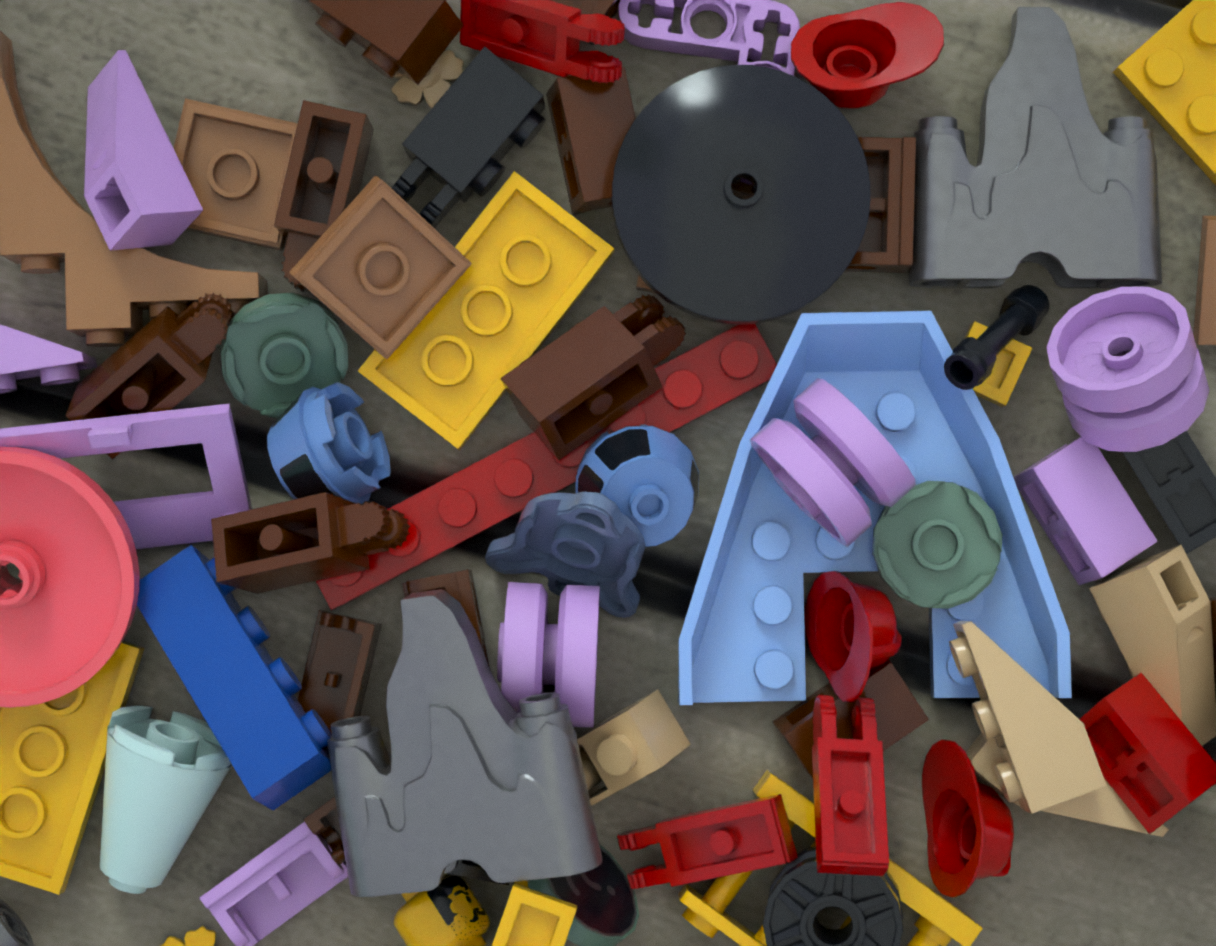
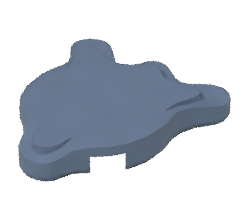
(575, 543)

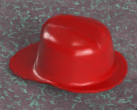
(866, 50)
(849, 631)
(965, 822)

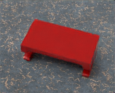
(1147, 753)

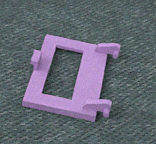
(163, 518)

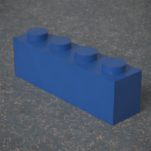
(234, 678)

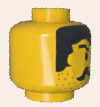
(443, 916)

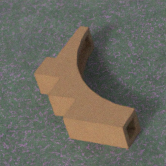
(49, 226)

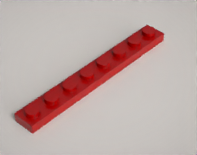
(526, 469)

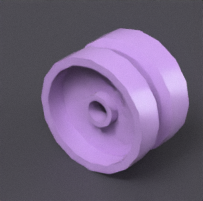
(1128, 369)
(840, 455)
(550, 654)

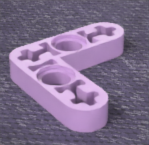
(734, 44)

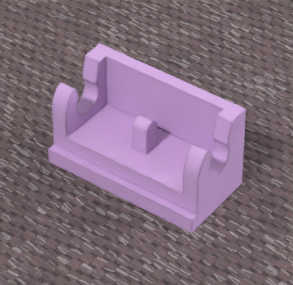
(1084, 510)
(274, 886)

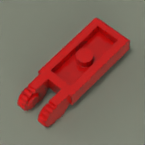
(543, 36)
(849, 792)
(714, 843)

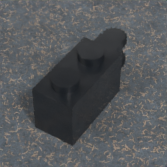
(470, 134)

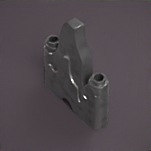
(1042, 180)
(461, 770)

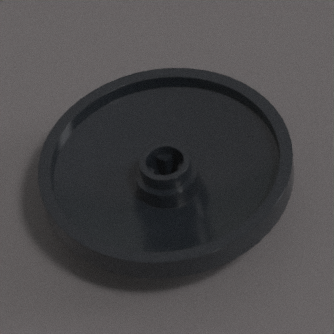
(732, 254)

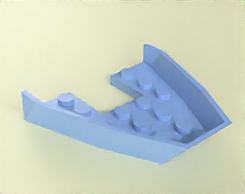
(748, 603)

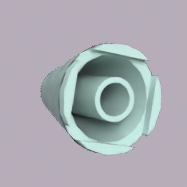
(154, 792)

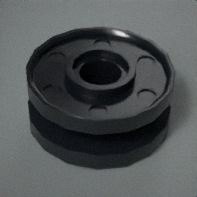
(801, 893)

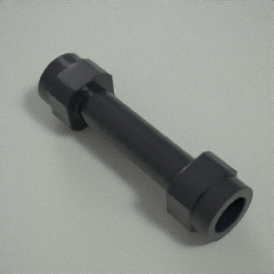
(975, 358)

